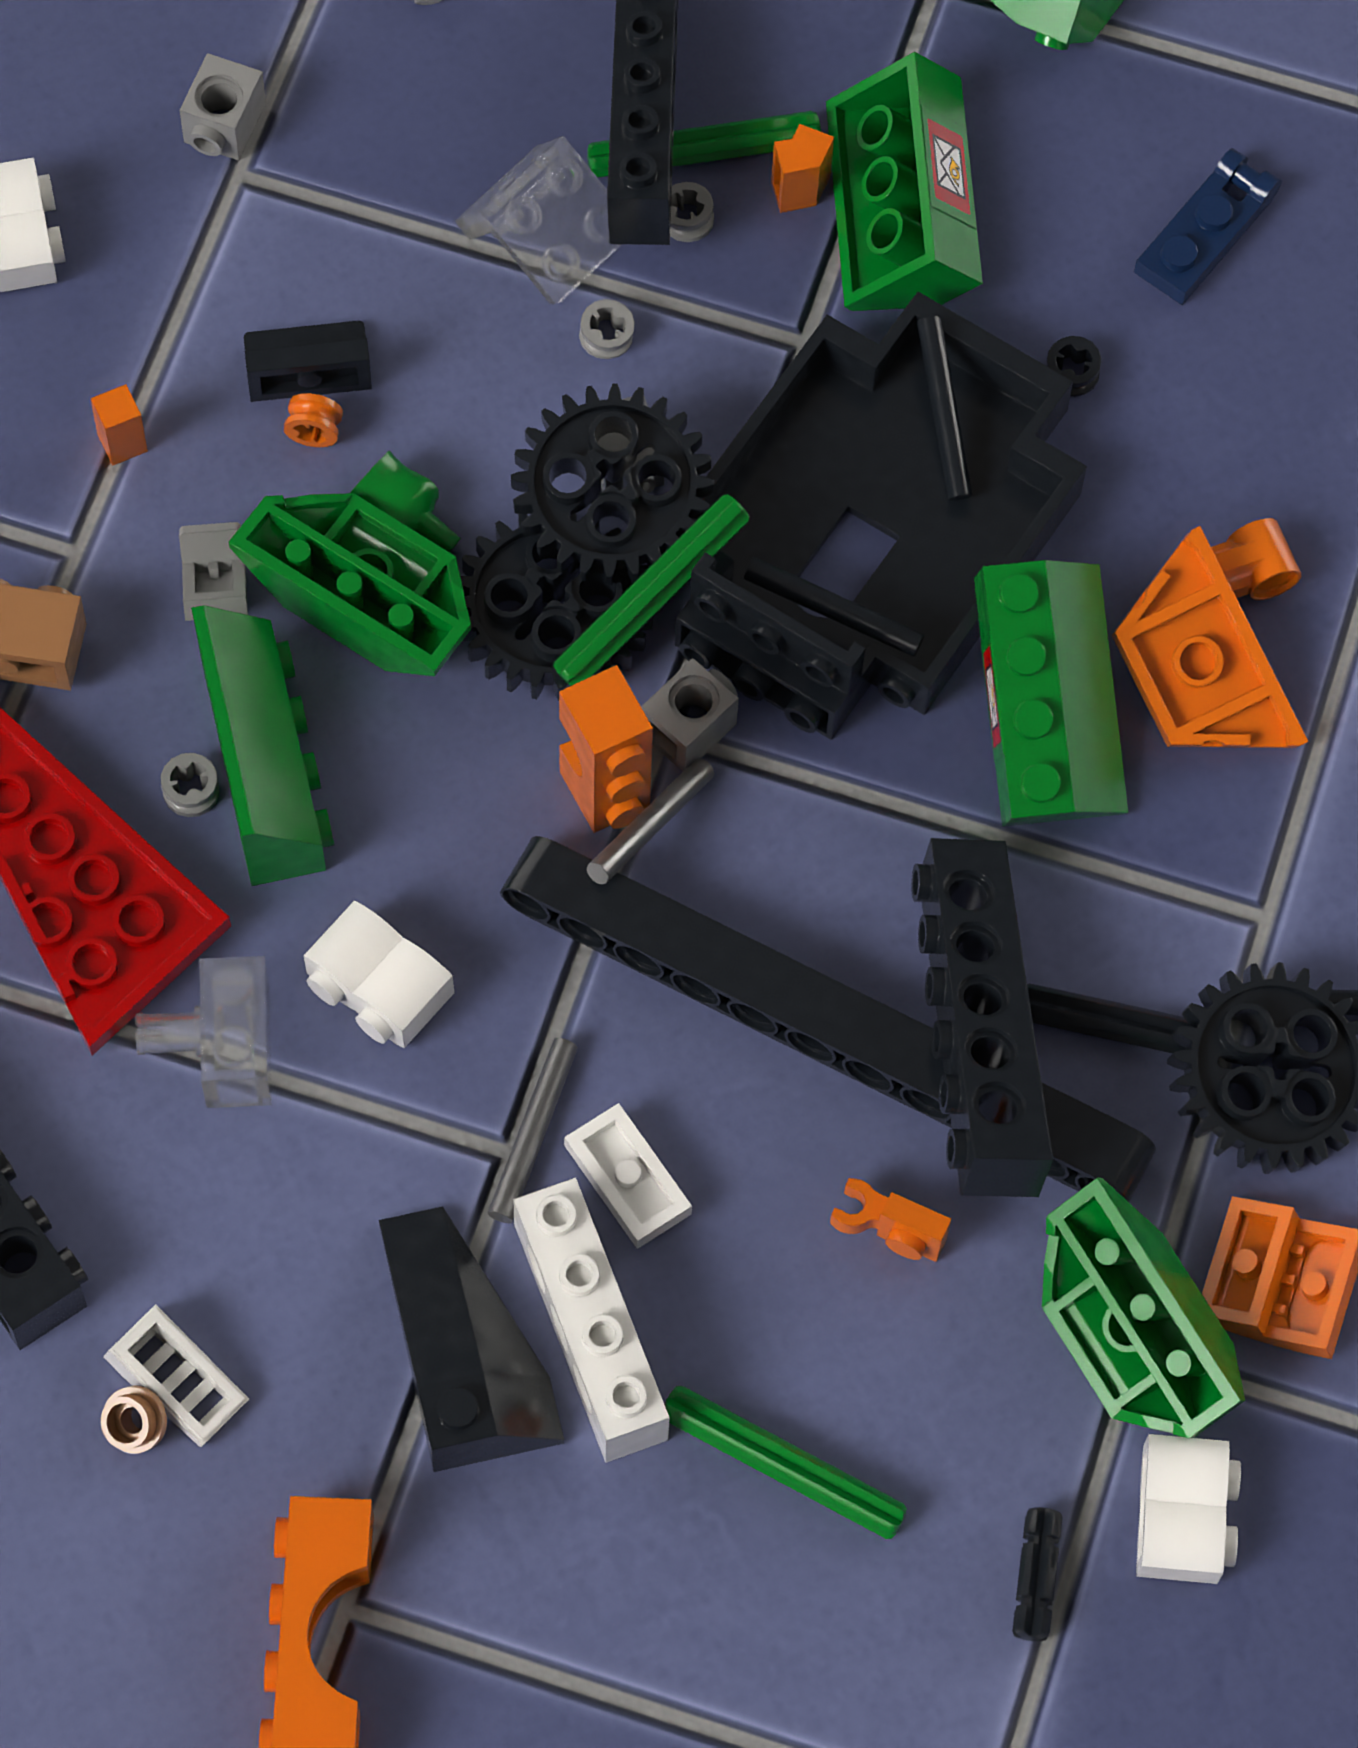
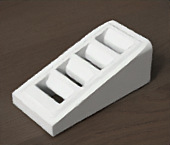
(176, 1341)

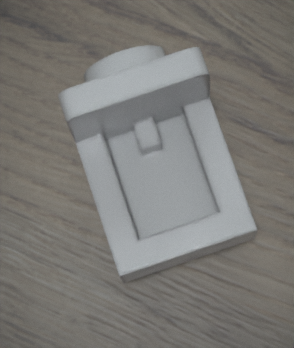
(211, 569)

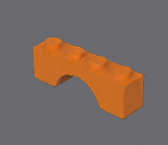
(325, 1557)

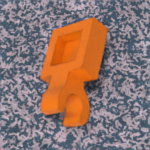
(905, 1225)

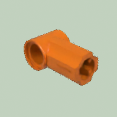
(1258, 560)

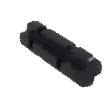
(1037, 1574)

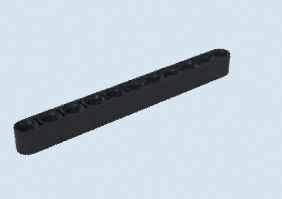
(791, 1003)

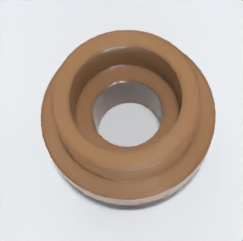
(118, 1423)

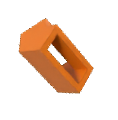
(801, 168)

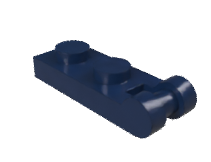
(1206, 227)

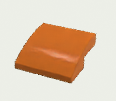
(1282, 1277)

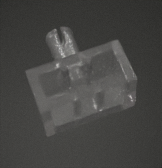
(225, 1030)

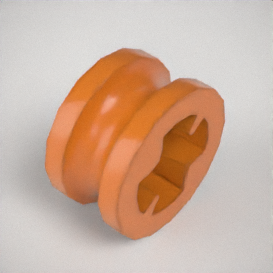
(313, 420)

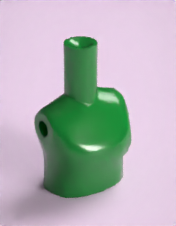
(406, 498)

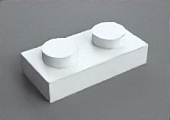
(628, 1175)

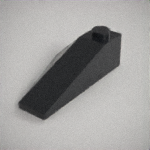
(468, 1359)

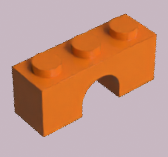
(608, 749)

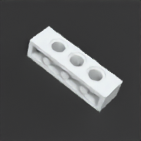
(591, 1320)

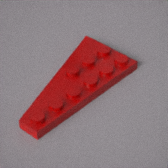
(93, 892)

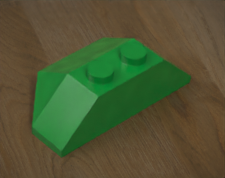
(358, 578)
(1135, 1317)

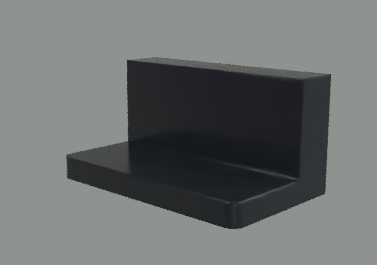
(307, 360)

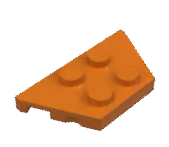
(1202, 660)

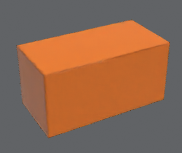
(119, 424)

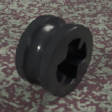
(1080, 351)

